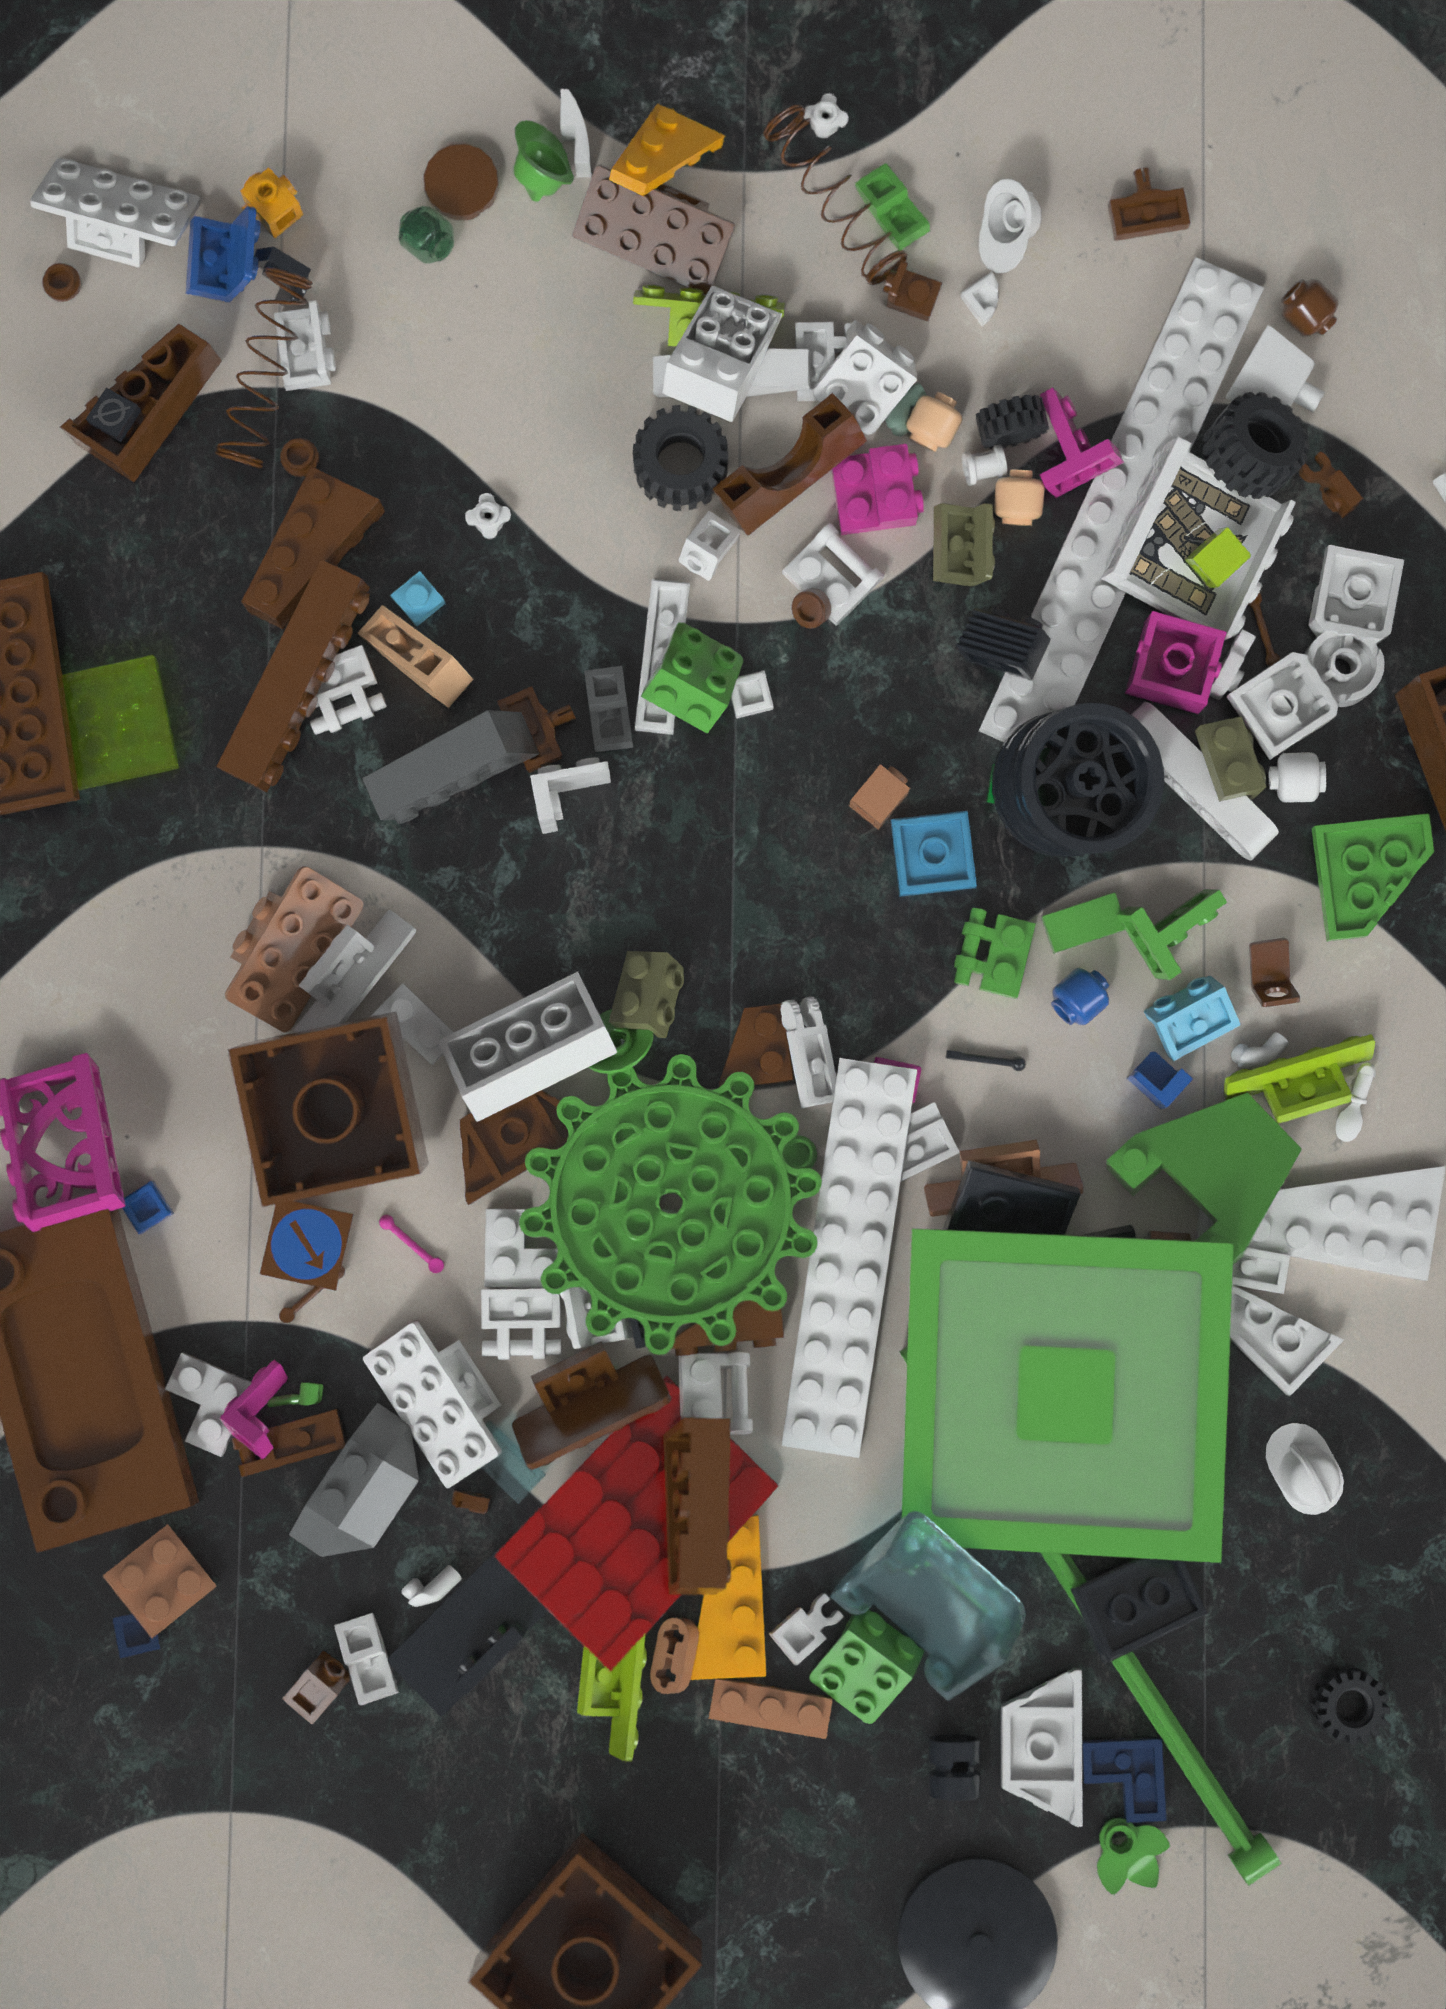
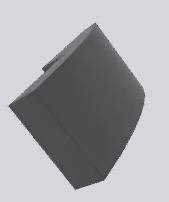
(608, 709)

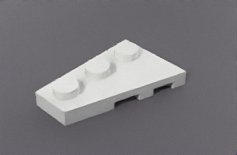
(1277, 1341)

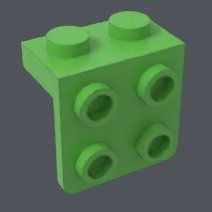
(694, 678)
(867, 1666)

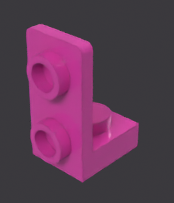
(241, 1411)

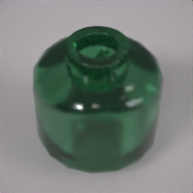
(426, 234)

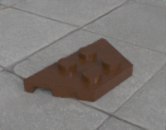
(499, 1143)

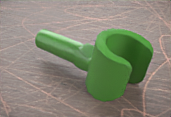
(309, 1395)

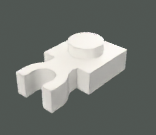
(1230, 674)
(801, 1632)

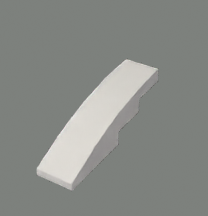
(779, 372)

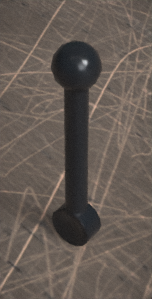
(1017, 1063)

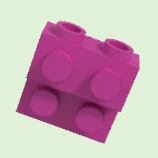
(877, 490)

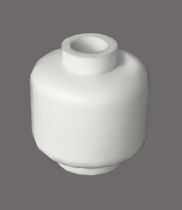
(1298, 777)

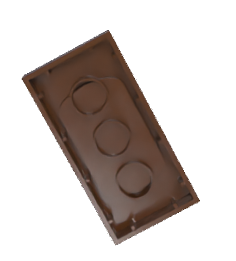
(84, 1384)

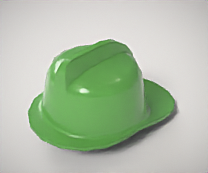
(540, 160)

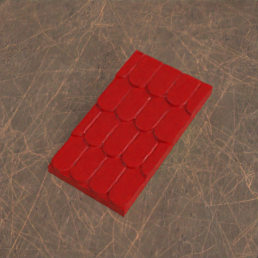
(602, 1537)

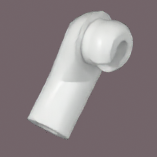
(1257, 1057)

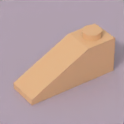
(416, 656)

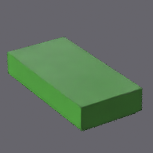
(1083, 923)

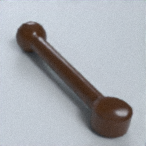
(1271, 657)
(288, 1314)

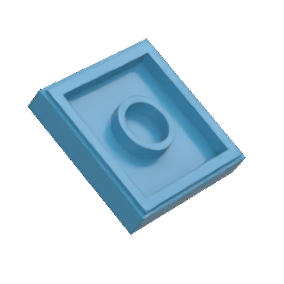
(933, 853)

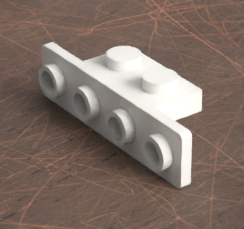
(351, 970)

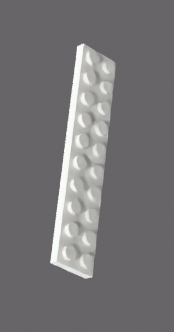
(850, 1259)

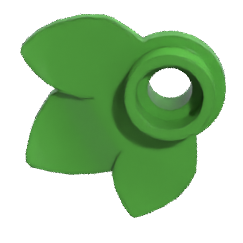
(1132, 1858)

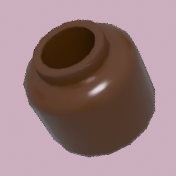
(1309, 307)

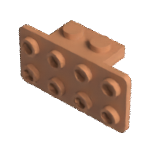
(285, 943)

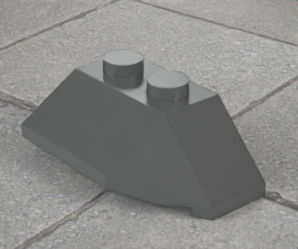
(361, 1488)

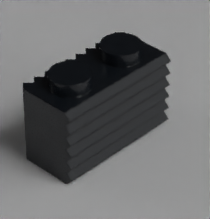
(1004, 642)

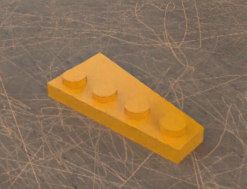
(732, 1620)

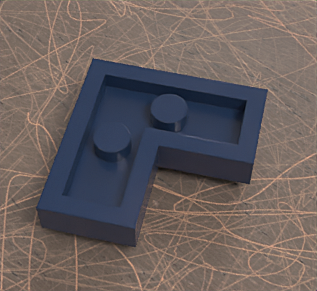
(1136, 1765)

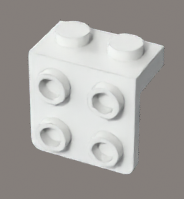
(868, 376)

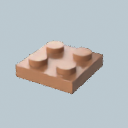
(159, 1581)

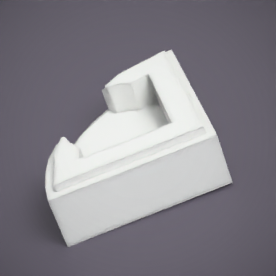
(982, 298)

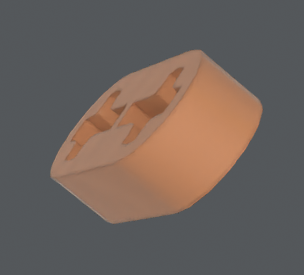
(674, 1655)

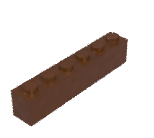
(294, 676)

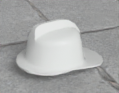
(1007, 224)
(1304, 1468)

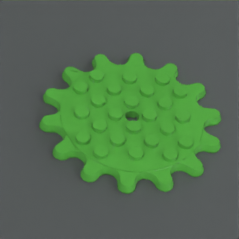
(660, 1263)

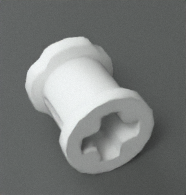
(984, 464)

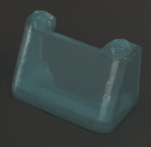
(939, 1600)

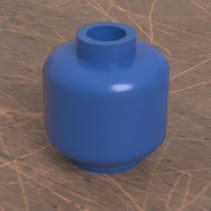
(1080, 996)

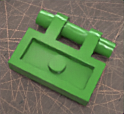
(1006, 954)

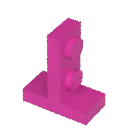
(1082, 460)

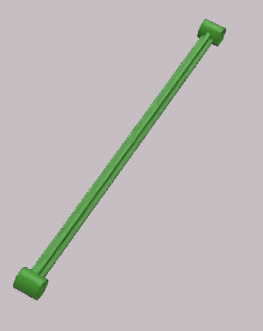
(1251, 1854)

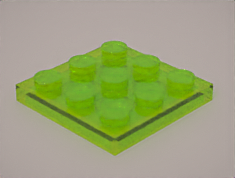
(119, 722)

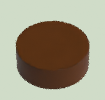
(811, 608)

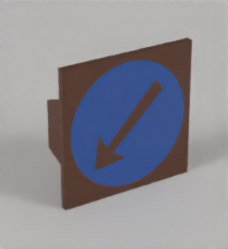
(306, 1244)

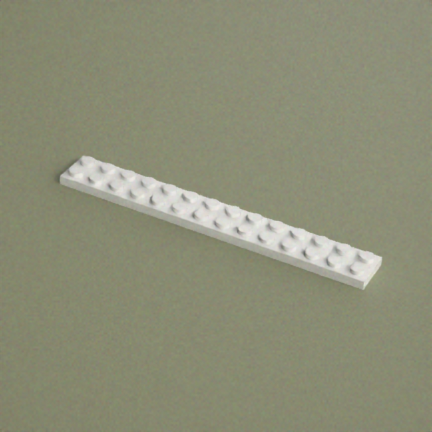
(1165, 404)

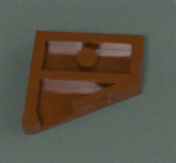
(760, 1047)

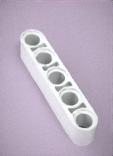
(1187, 774)

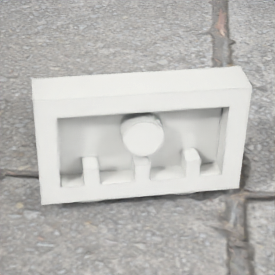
(553, 780)

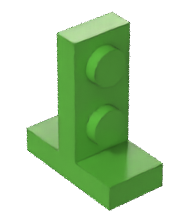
(1169, 931)

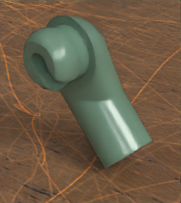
(900, 414)

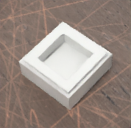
(751, 695)

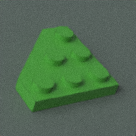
(1366, 869)

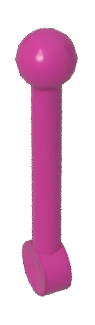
(435, 1265)

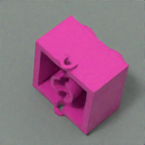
(1176, 662)

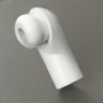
(434, 1590)

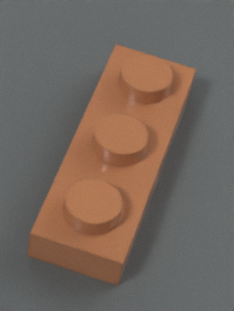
(770, 1707)

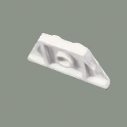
(1045, 1746)

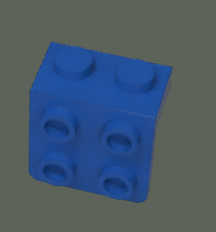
(222, 256)

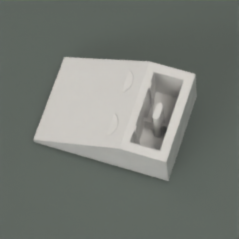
(720, 353)

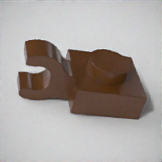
(1337, 491)

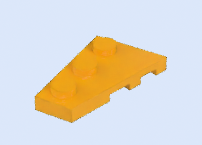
(661, 148)

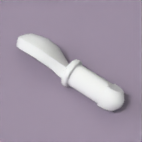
(1350, 1120)

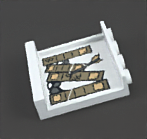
(1172, 519)

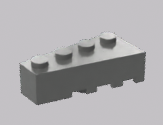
(450, 764)

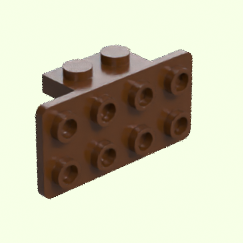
(585, 1401)

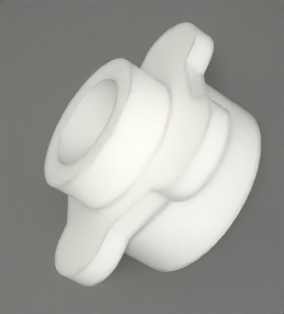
(829, 126)
(490, 526)

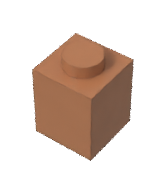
(880, 795)

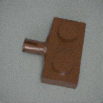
(1148, 210)
(540, 724)

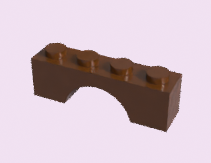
(825, 440)

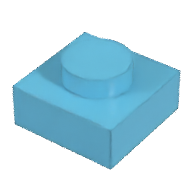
(418, 599)

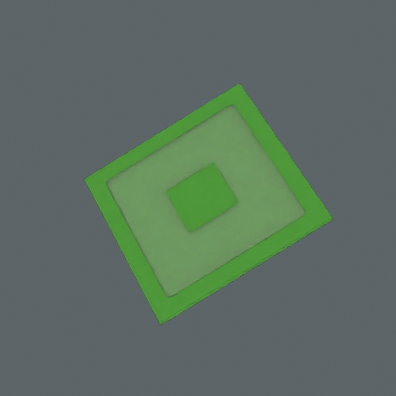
(1069, 1392)

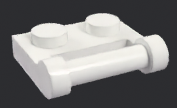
(812, 570)
(702, 1388)

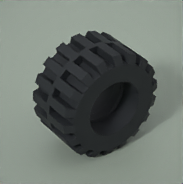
(671, 429)
(1256, 445)

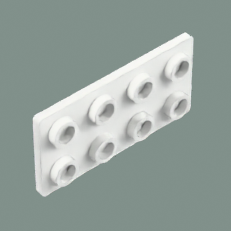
(112, 211)
(439, 1399)

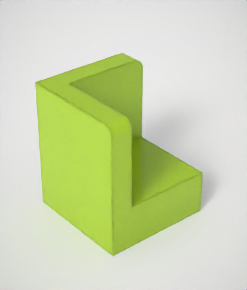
(1218, 557)

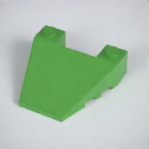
(1222, 1157)

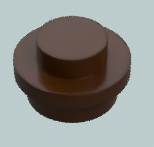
(61, 282)
(299, 456)

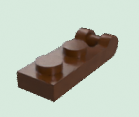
(295, 1442)

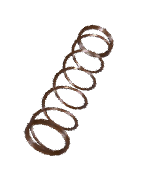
(790, 129)
(291, 279)

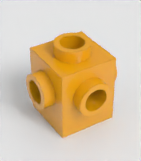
(273, 201)

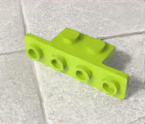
(685, 305)
(1303, 1082)
(614, 1695)

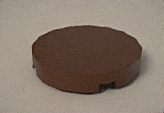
(461, 181)

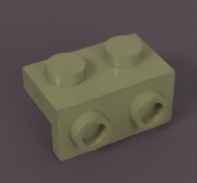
(963, 544)
(1231, 759)
(647, 992)

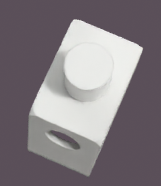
(1278, 371)

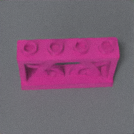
(99, 1174)

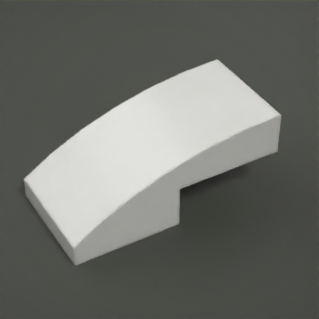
(574, 129)
(366, 1659)

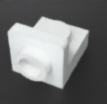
(708, 545)

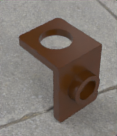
(1271, 972)

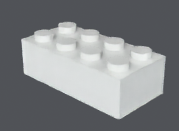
(526, 1046)

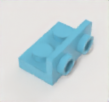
(1192, 1016)

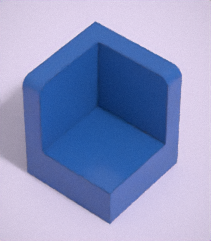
(1159, 1080)

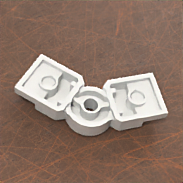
(1349, 617)

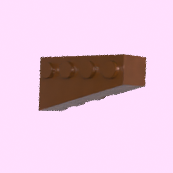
(162, 388)
(697, 1505)

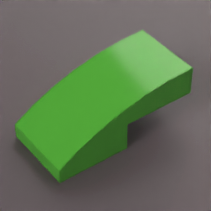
(892, 206)

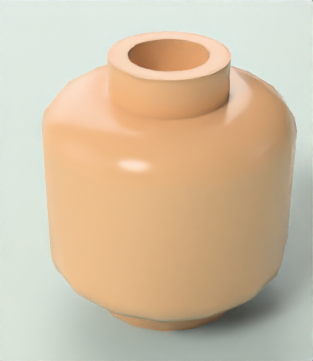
(934, 421)
(1019, 498)

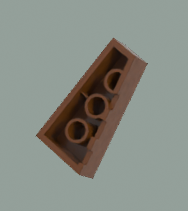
(319, 525)

